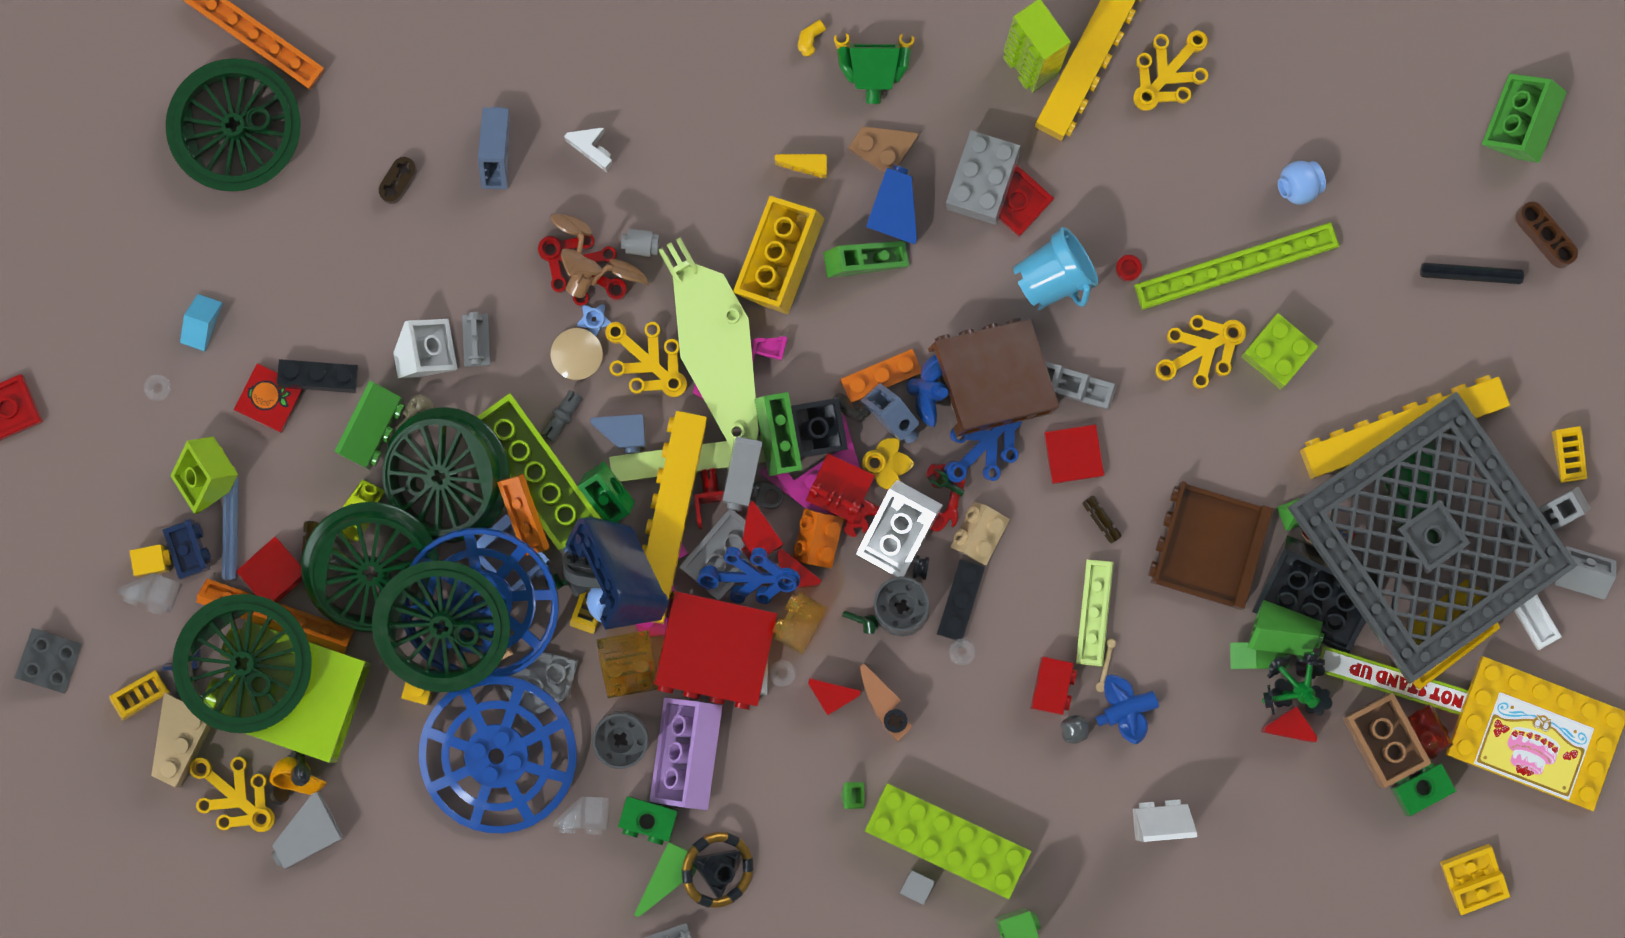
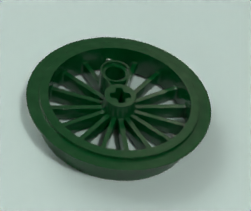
(182, 135)
(488, 459)
(320, 546)
(391, 604)
(210, 621)

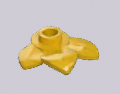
(891, 462)

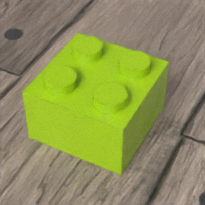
(1279, 351)

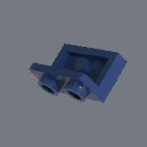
(187, 549)

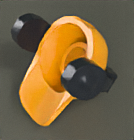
(294, 775)

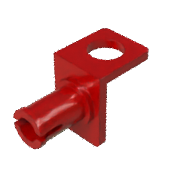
(710, 492)

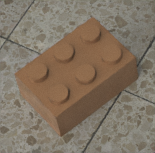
(1386, 740)

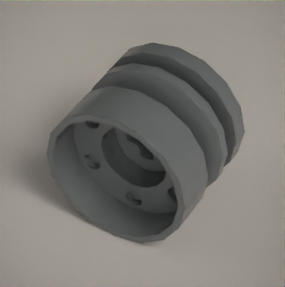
(894, 593)
(620, 755)

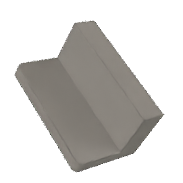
(1591, 576)

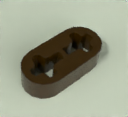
(392, 176)

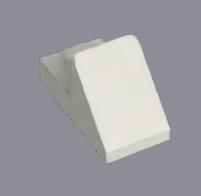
(585, 143)

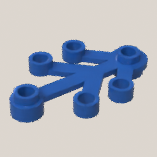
(987, 441)
(781, 578)

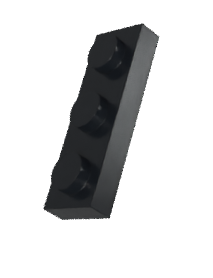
(317, 376)
(960, 600)

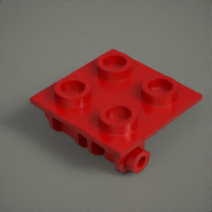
(840, 487)

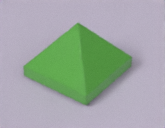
(1286, 517)
(853, 795)

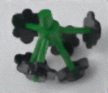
(1282, 695)

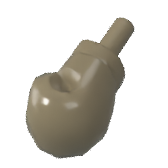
(416, 404)

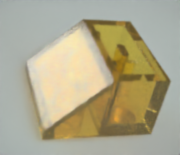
(799, 623)
(627, 663)

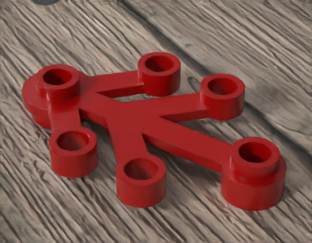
(598, 256)

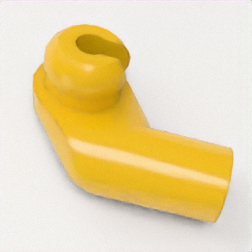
(807, 36)

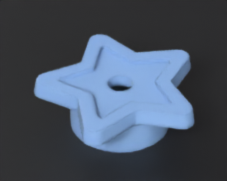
(589, 313)

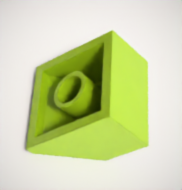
(203, 473)

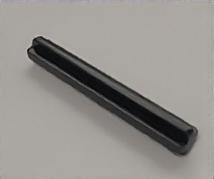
(1471, 273)

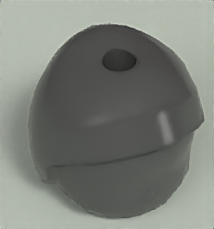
(1075, 729)

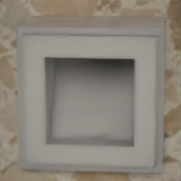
(917, 887)

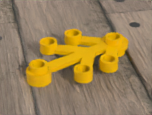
(1167, 73)
(1204, 348)
(648, 362)
(235, 797)

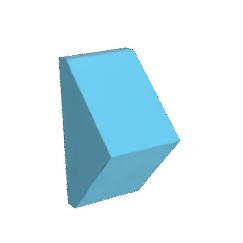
(199, 322)

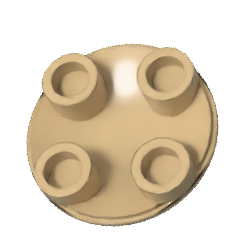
(576, 354)

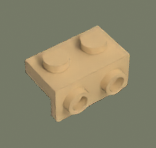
(979, 532)

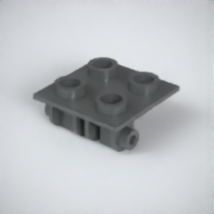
(48, 660)

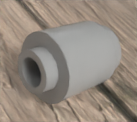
(640, 242)

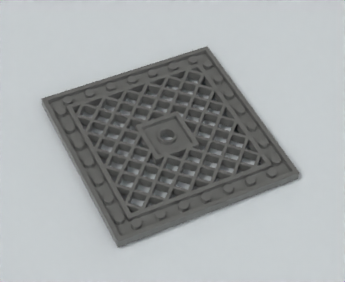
(1511, 498)

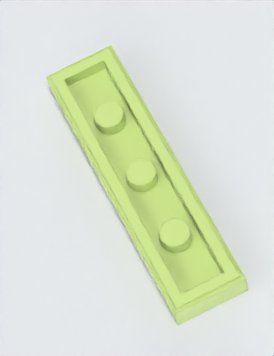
(1094, 613)

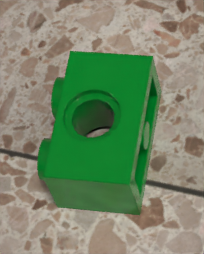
(606, 493)
(1438, 788)
(663, 816)

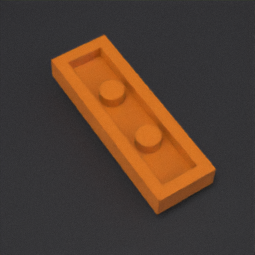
(888, 373)
(523, 512)

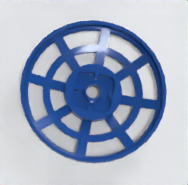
(501, 585)
(512, 745)

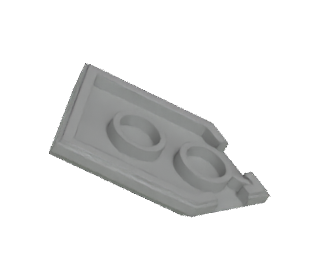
(550, 673)

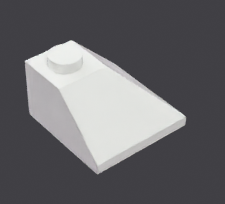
(424, 349)

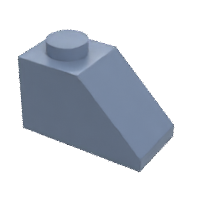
(624, 431)

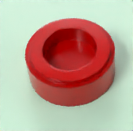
(1128, 268)

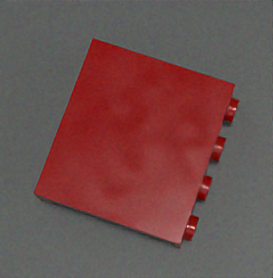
(715, 650)

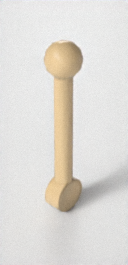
(1110, 643)

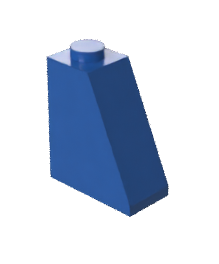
(895, 206)

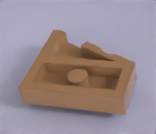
(882, 146)

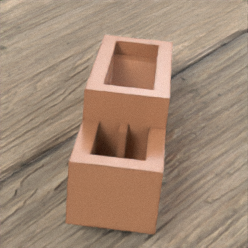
(882, 700)

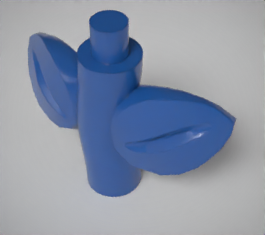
(928, 391)
(1126, 708)

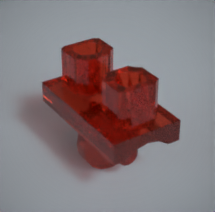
(1430, 731)

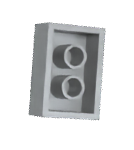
(983, 177)

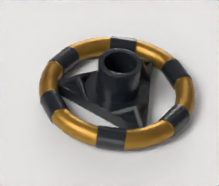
(717, 869)

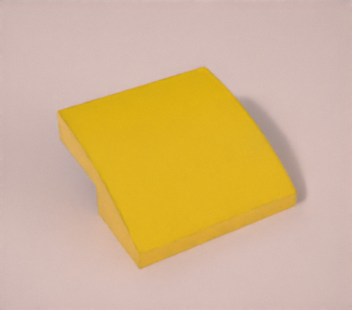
(1475, 879)

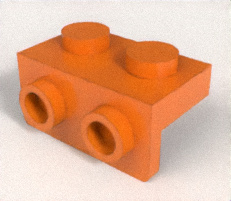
(817, 538)

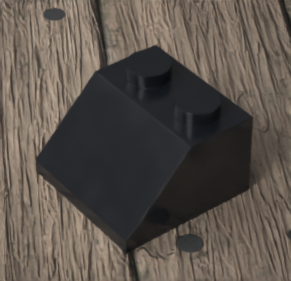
(819, 427)

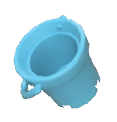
(1057, 271)

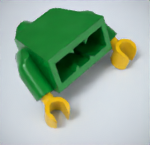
(874, 65)

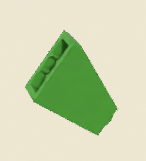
(1284, 631)

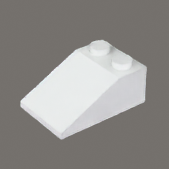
(899, 529)
(1163, 822)

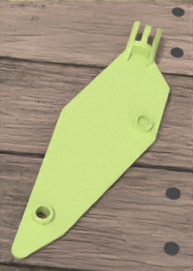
(715, 343)

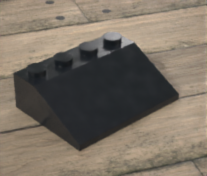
(1307, 586)

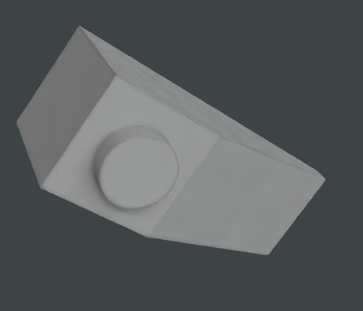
(1560, 510)

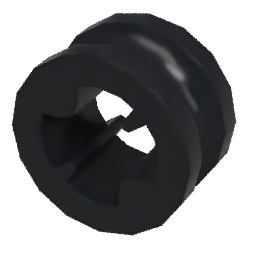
(920, 567)
(894, 729)

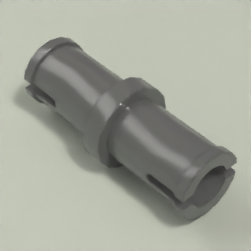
(562, 416)

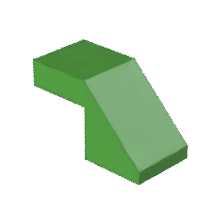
(1247, 658)

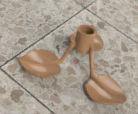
(582, 268)

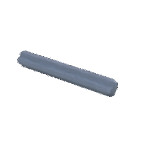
(230, 533)

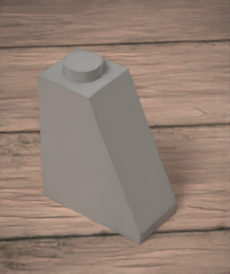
(741, 473)
(307, 833)

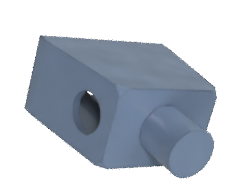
(892, 413)

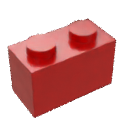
(1053, 686)

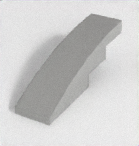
(1081, 387)

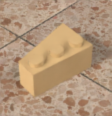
(177, 742)

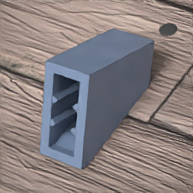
(494, 148)

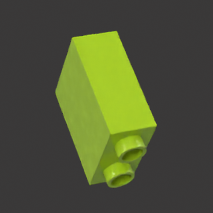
(326, 709)

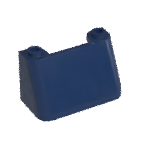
(621, 570)

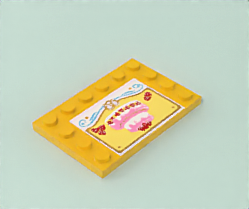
(1536, 733)

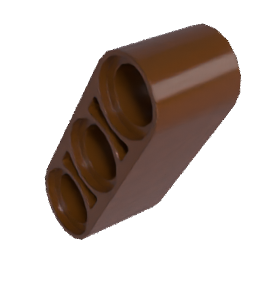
(1559, 238)

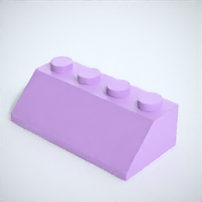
(685, 753)

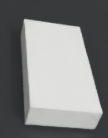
(1537, 623)

